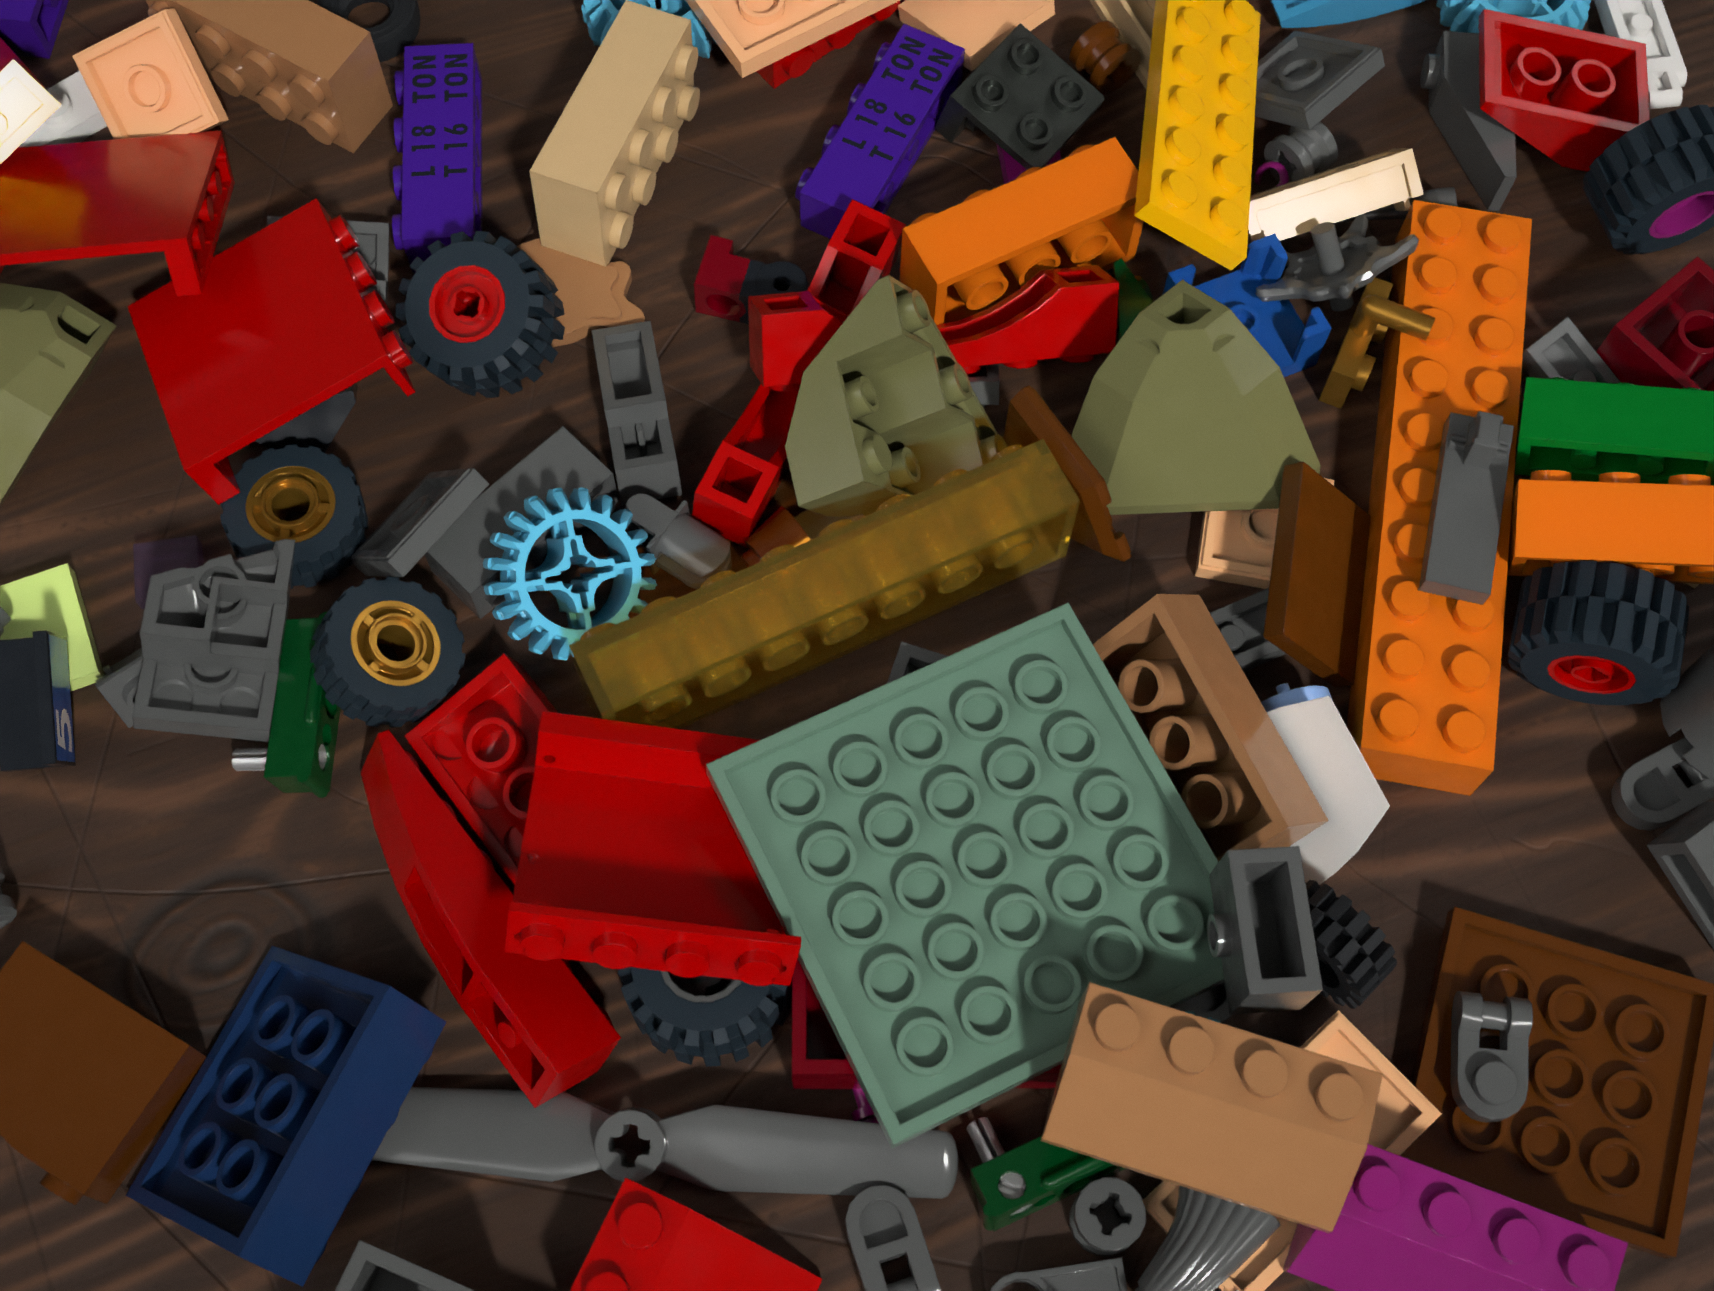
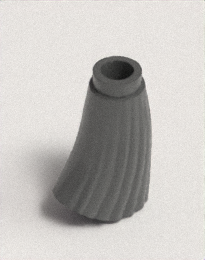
(1205, 1243)

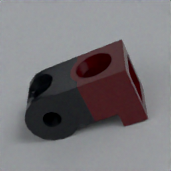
(728, 280)

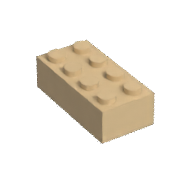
(615, 134)

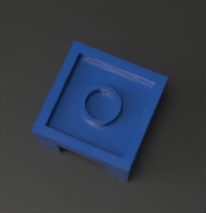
(1272, 322)

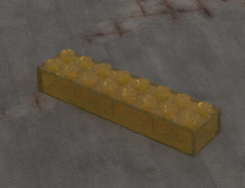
(830, 592)

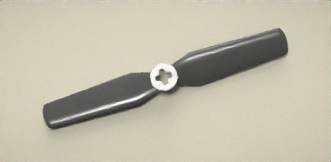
(707, 1146)

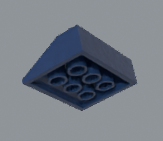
(288, 1112)

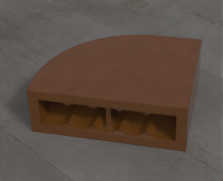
(82, 1077)

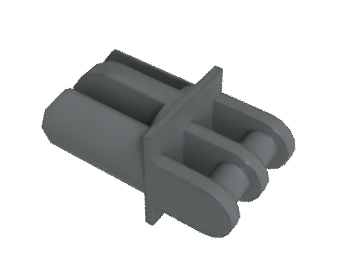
(679, 541)

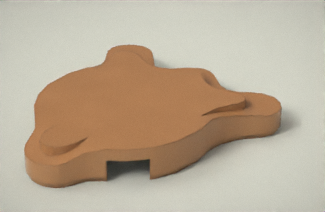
(589, 292)

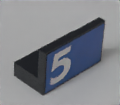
(35, 703)

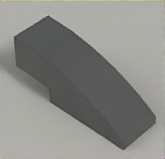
(636, 411)

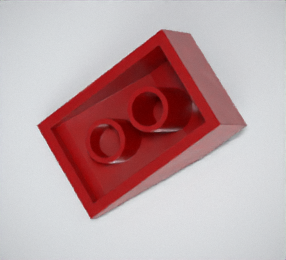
(1561, 85)
(669, 1247)

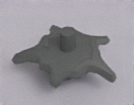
(1336, 265)

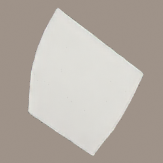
(1338, 781)

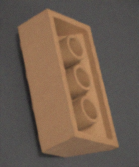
(1212, 1107)

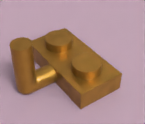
(1369, 324)

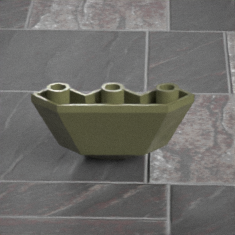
(44, 360)
(884, 409)
(1191, 413)

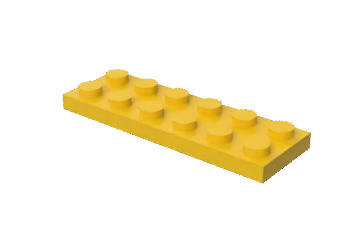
(1200, 125)

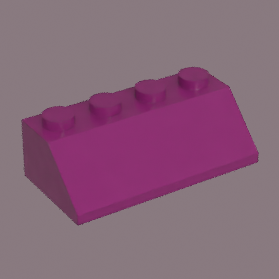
(1440, 1233)

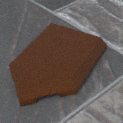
(1032, 420)

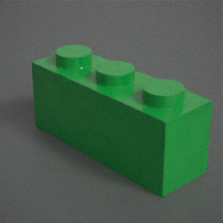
(1615, 429)

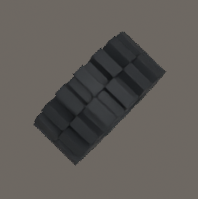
(1348, 948)

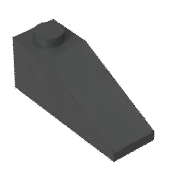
(1476, 139)

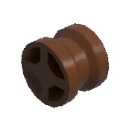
(1105, 57)

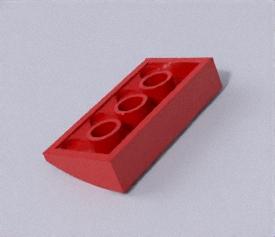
(485, 753)

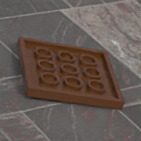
(1610, 1080)

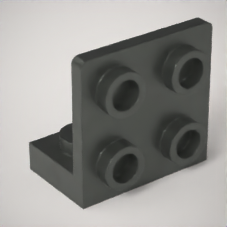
(1022, 100)

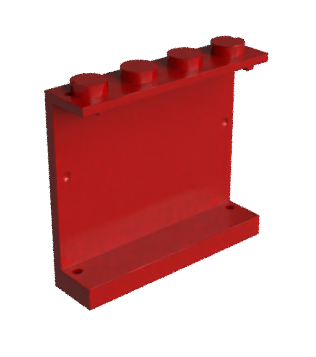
(118, 201)
(266, 340)
(638, 858)

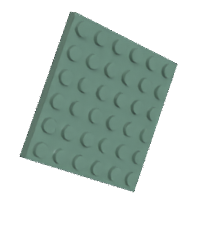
(974, 865)

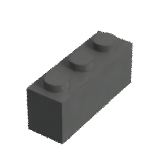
(462, 549)

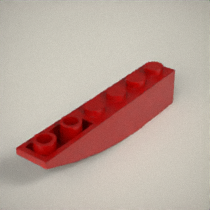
(523, 1007)

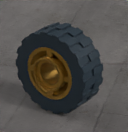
(294, 482)
(365, 680)

